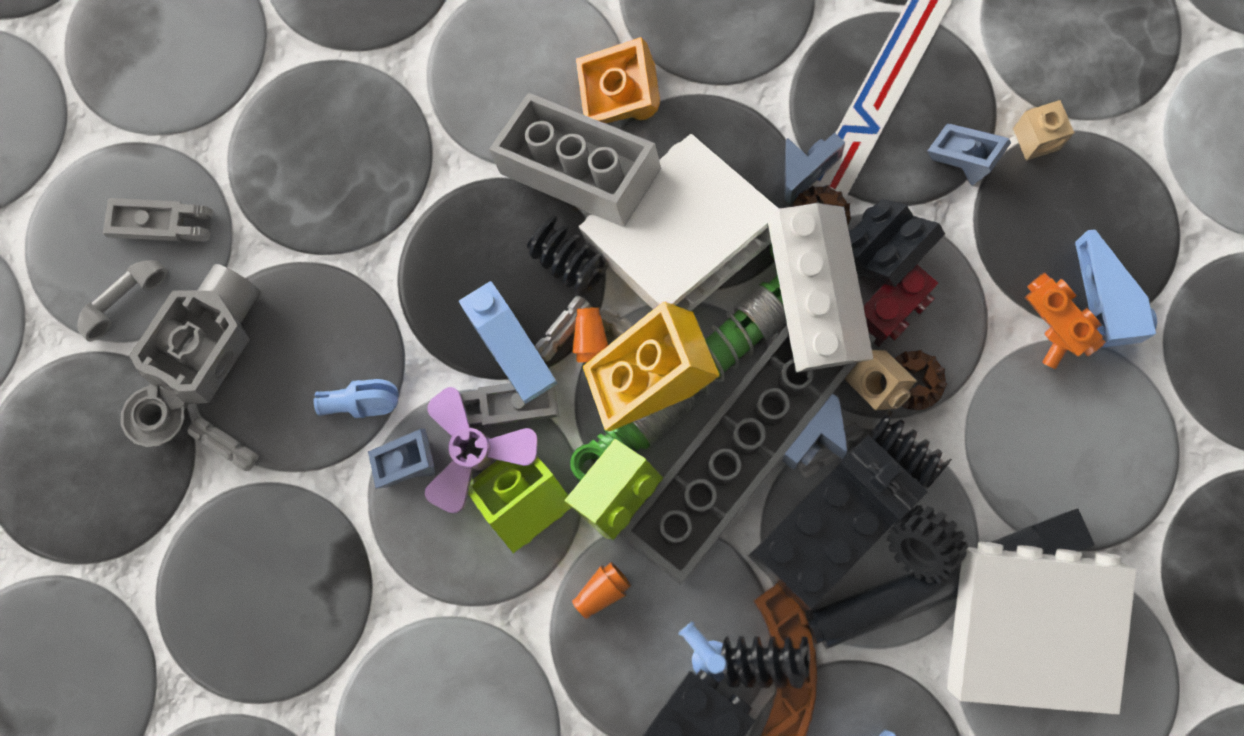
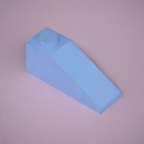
(1113, 294)
(508, 342)

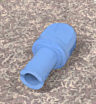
(359, 399)

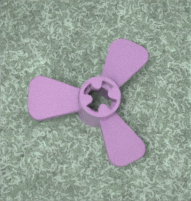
(451, 486)

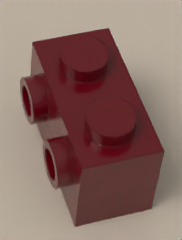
(892, 305)

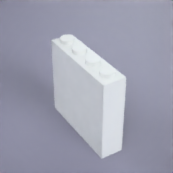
(687, 231)
(1041, 629)

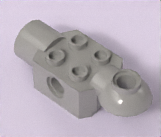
(187, 353)

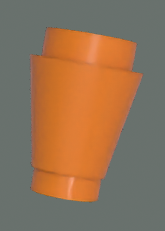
(589, 334)
(601, 590)

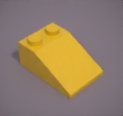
(650, 367)

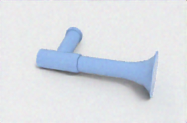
(706, 653)

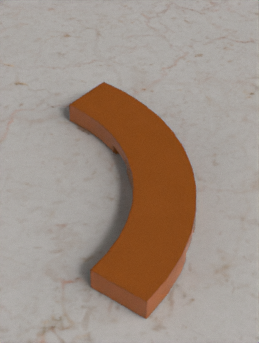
(791, 707)

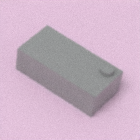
(576, 159)

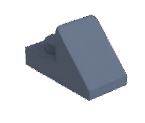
(968, 149)
(804, 169)
(824, 427)
(402, 459)

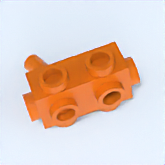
(1068, 325)

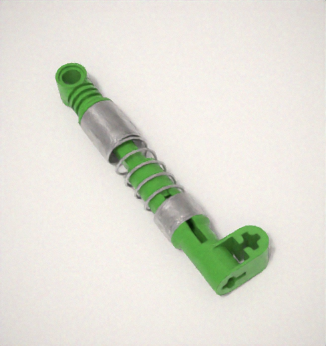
(753, 322)

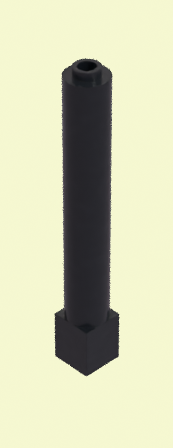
(911, 596)

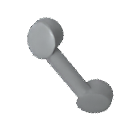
(92, 320)

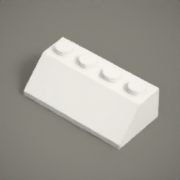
(819, 286)

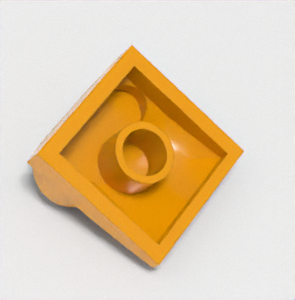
(619, 82)

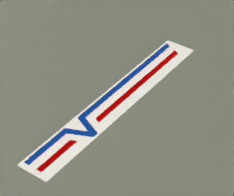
(883, 89)

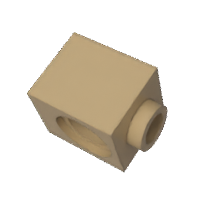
(1043, 130)
(866, 381)

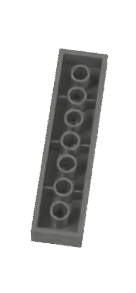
(730, 459)

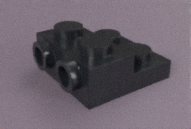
(891, 241)
(701, 711)

